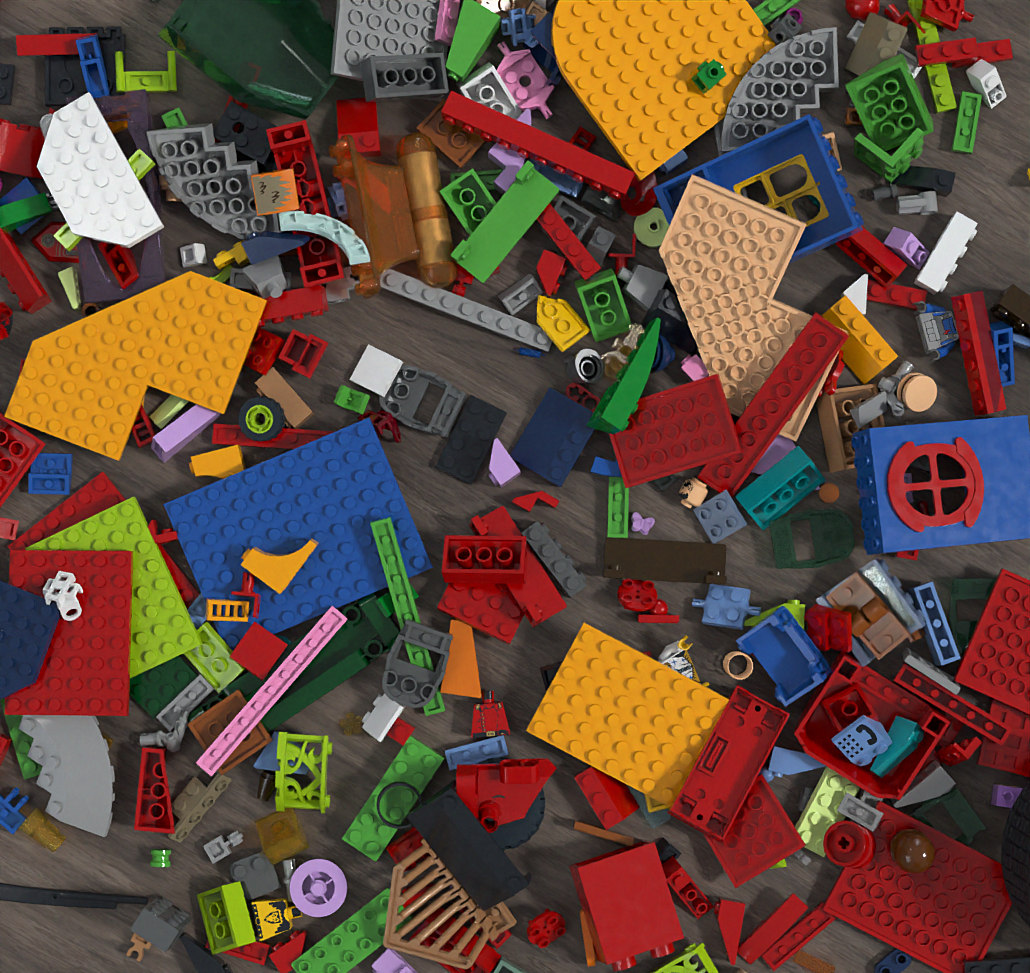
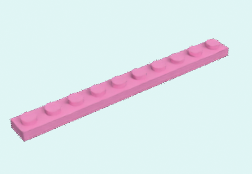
(271, 691)

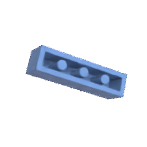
(936, 628)

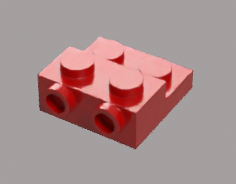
(829, 628)

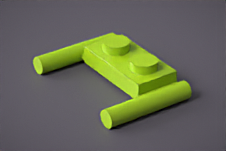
(150, 80)

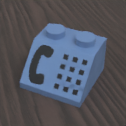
(862, 740)

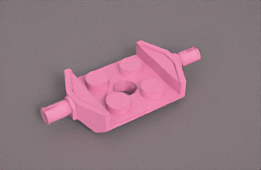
(520, 65)

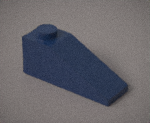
(270, 244)

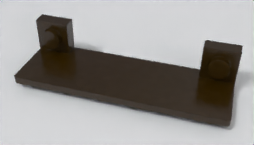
(665, 561)

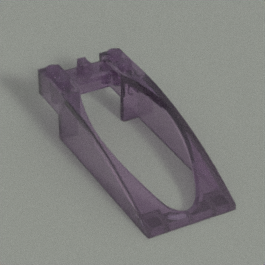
(97, 287)

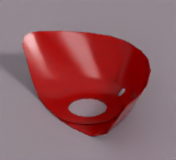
(644, 187)

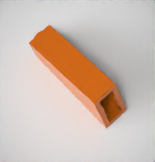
(462, 667)

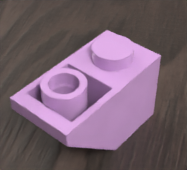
(906, 247)

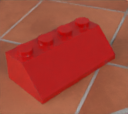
(21, 276)
(485, 559)
(484, 962)

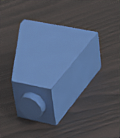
(268, 757)

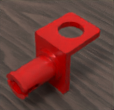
(904, 19)
(622, 259)
(247, 591)

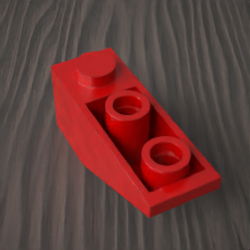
(686, 888)

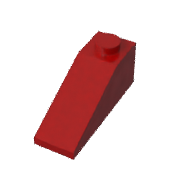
(121, 262)
(730, 918)

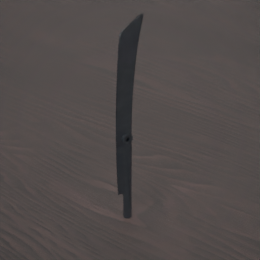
(66, 898)

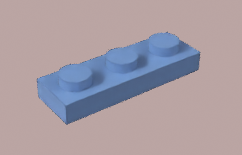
(476, 752)

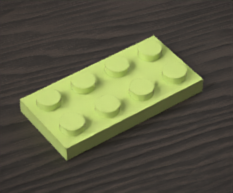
(822, 809)

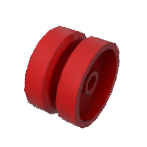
(849, 844)

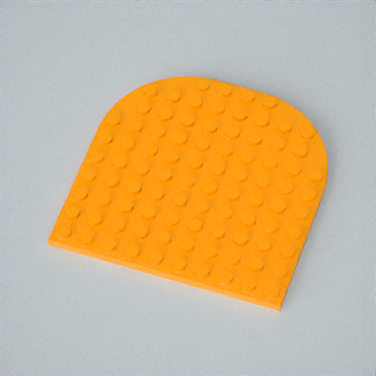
(637, 64)

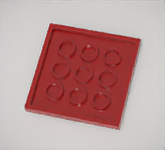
(483, 607)
(757, 836)

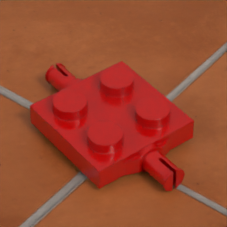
(945, 13)

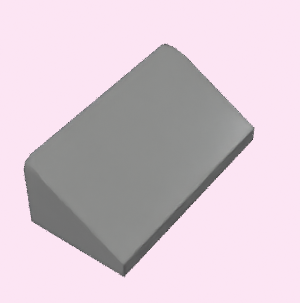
(520, 294)
(869, 409)

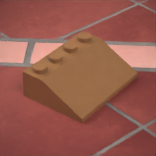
(839, 425)

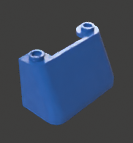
(785, 654)

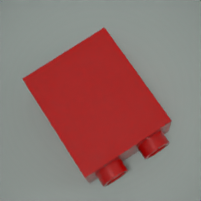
(627, 904)

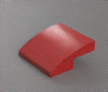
(258, 651)

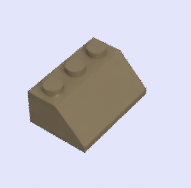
(876, 43)

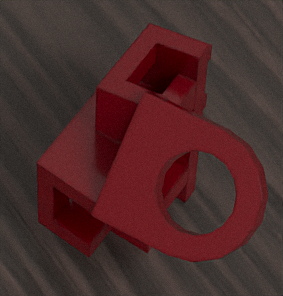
(383, 420)

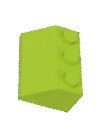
(226, 917)

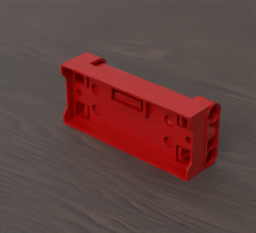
(728, 764)

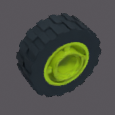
(273, 418)

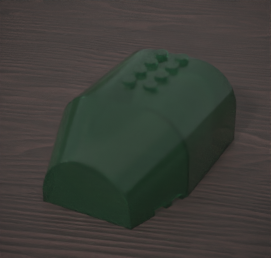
(258, 50)

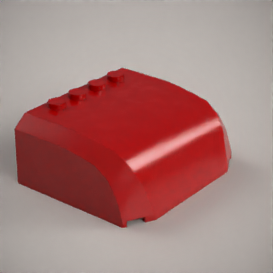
(888, 700)

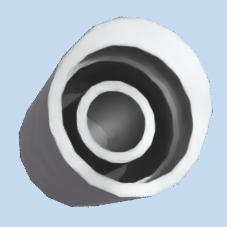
(584, 367)

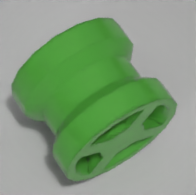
(160, 857)

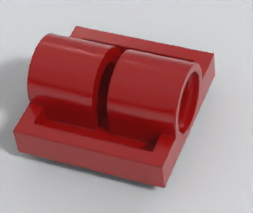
(263, 351)

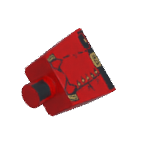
(489, 717)

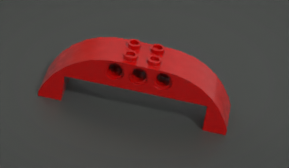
(294, 149)

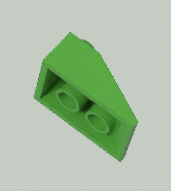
(603, 305)

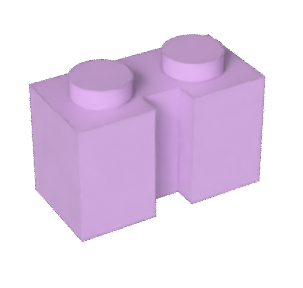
(391, 962)

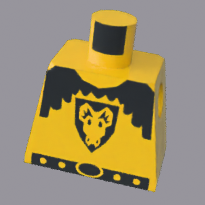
(273, 916)

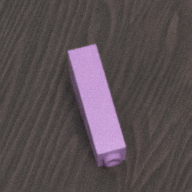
(182, 431)

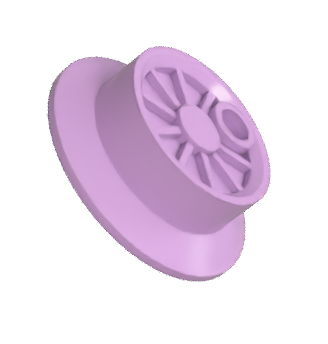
(318, 887)

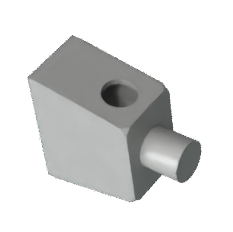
(266, 277)
(642, 284)

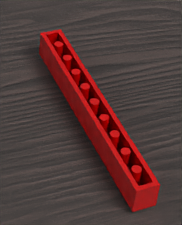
(537, 145)

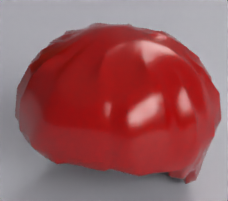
(861, 8)

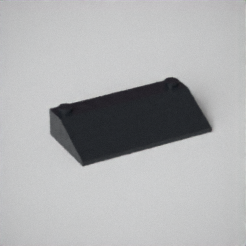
(467, 848)

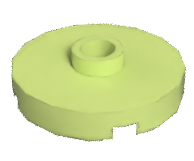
(645, 234)

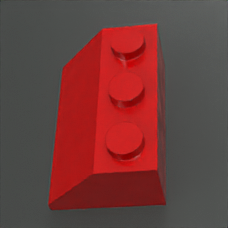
(606, 795)

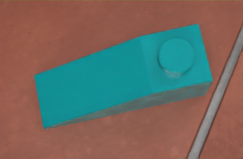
(905, 739)

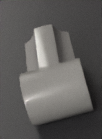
(923, 203)

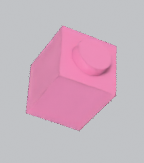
(694, 368)

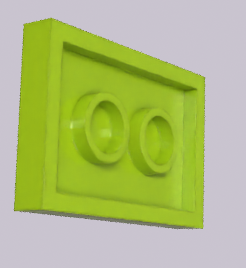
(213, 659)

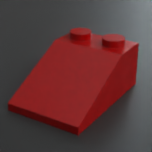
(361, 122)

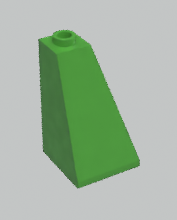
(472, 36)

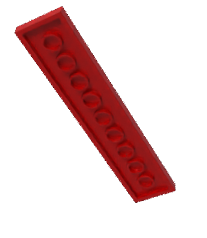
(776, 402)

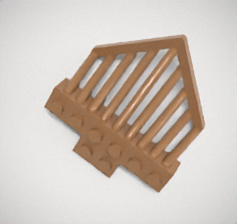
(493, 920)

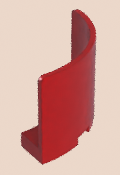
(20, 148)

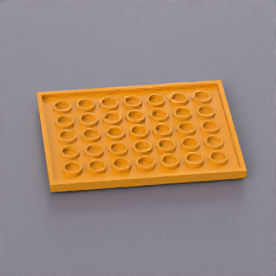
(627, 714)

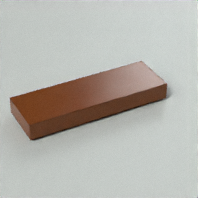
(601, 832)

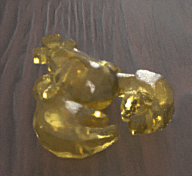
(624, 349)

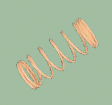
(746, 673)

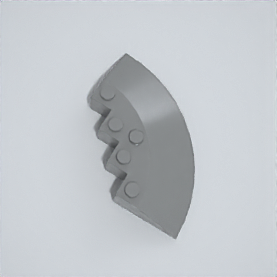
(782, 87)
(210, 179)
(73, 769)

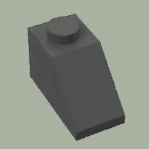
(600, 244)

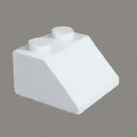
(382, 717)

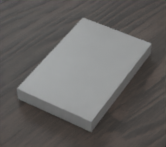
(930, 670)

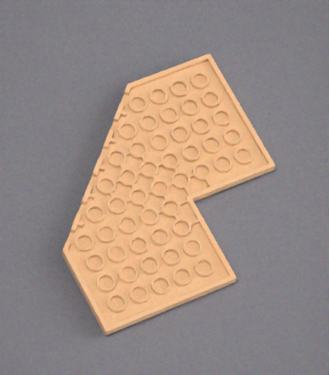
(725, 268)

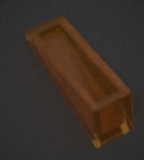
(813, 963)

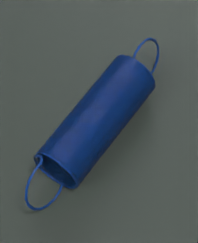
(530, 352)

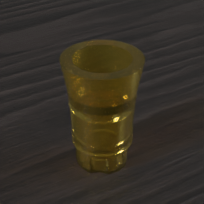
(42, 830)

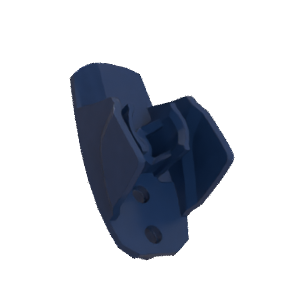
(544, 51)

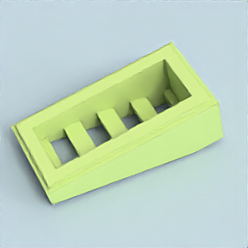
(70, 283)

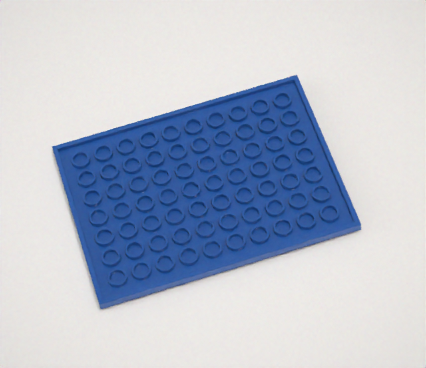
(314, 492)

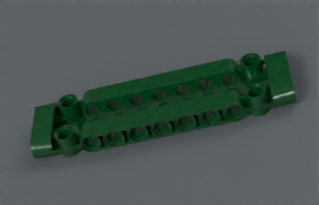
(336, 662)

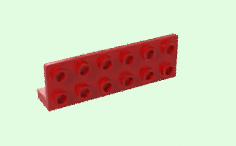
(539, 595)

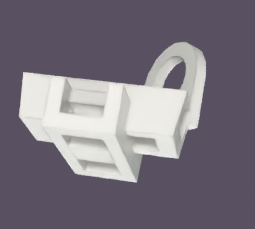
(64, 599)

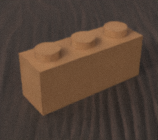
(277, 388)

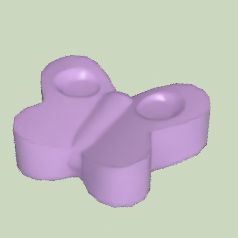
(640, 524)

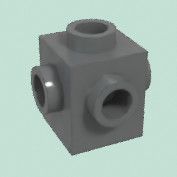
(784, 29)

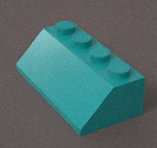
(780, 487)

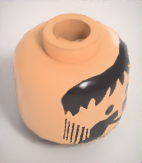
(693, 492)

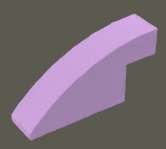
(508, 160)

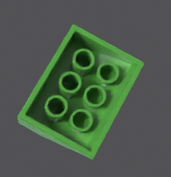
(889, 103)

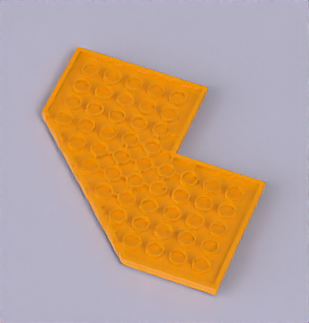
(95, 372)

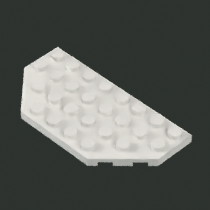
(94, 178)

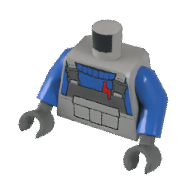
(936, 329)

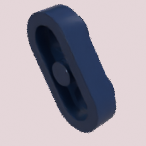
(891, 962)

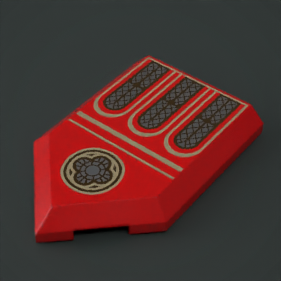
(51, 247)

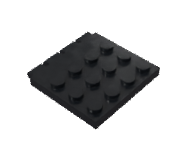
(64, 72)

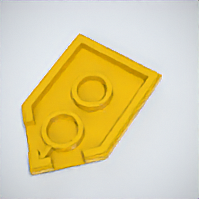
(560, 322)

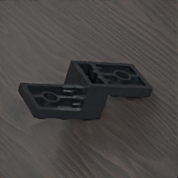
(253, 140)

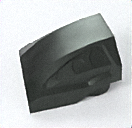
(603, 203)

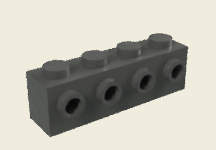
(553, 558)

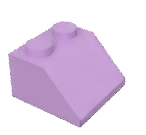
(502, 466)

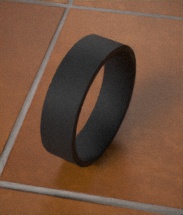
(396, 826)

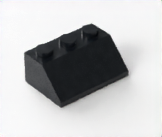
(673, 320)

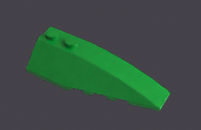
(622, 397)

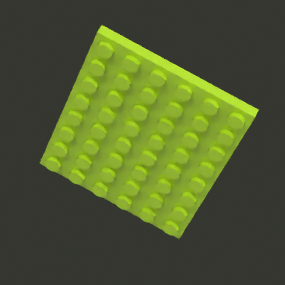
(159, 616)

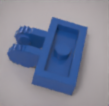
(10, 815)

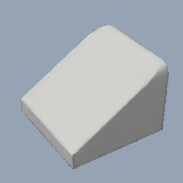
(193, 255)

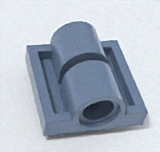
(720, 517)

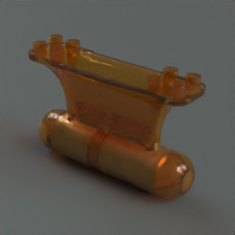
(397, 212)

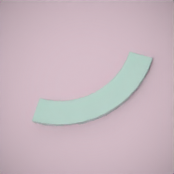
(329, 228)

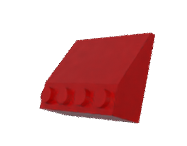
(17, 453)

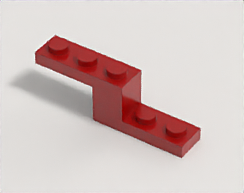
(963, 52)

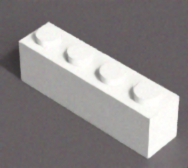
(945, 253)

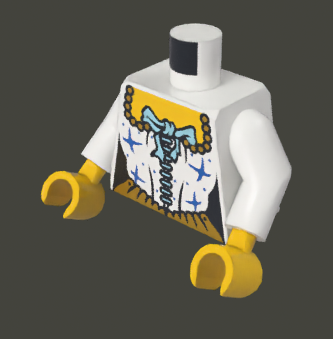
(677, 658)

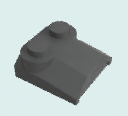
(574, 216)
(255, 874)

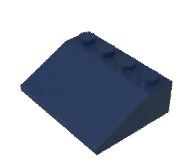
(554, 437)

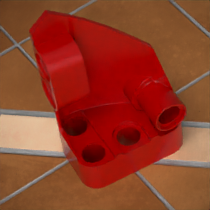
(513, 778)

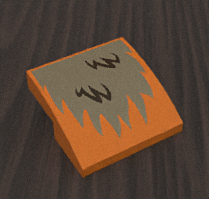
(275, 191)

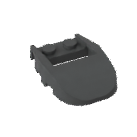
(407, 393)
(411, 683)

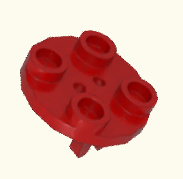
(634, 601)
(545, 928)

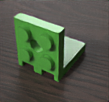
(882, 163)

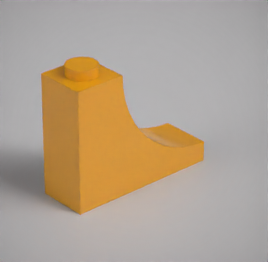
(218, 463)
(276, 569)

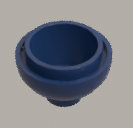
(663, 355)

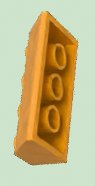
(865, 349)

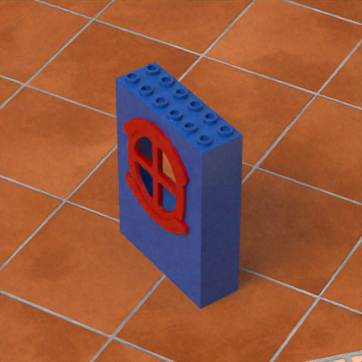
(995, 482)

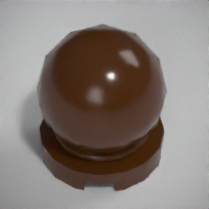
(912, 851)

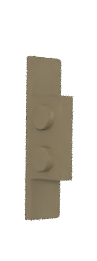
(194, 803)

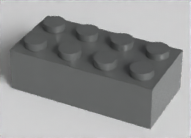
(404, 77)
(161, 923)

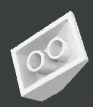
(489, 90)

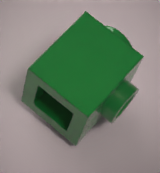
(708, 75)

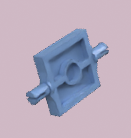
(726, 606)

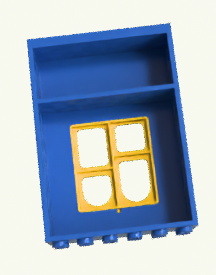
(790, 145)

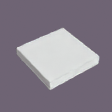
(376, 370)

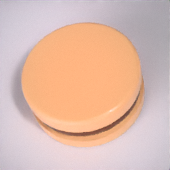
(917, 392)

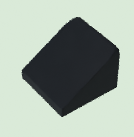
(666, 850)

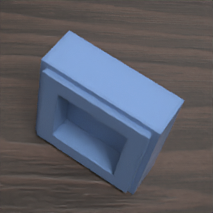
(1021, 341)

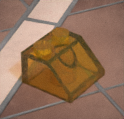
(281, 835)

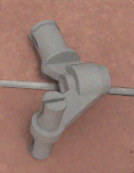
(891, 384)
(172, 739)

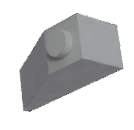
(927, 784)

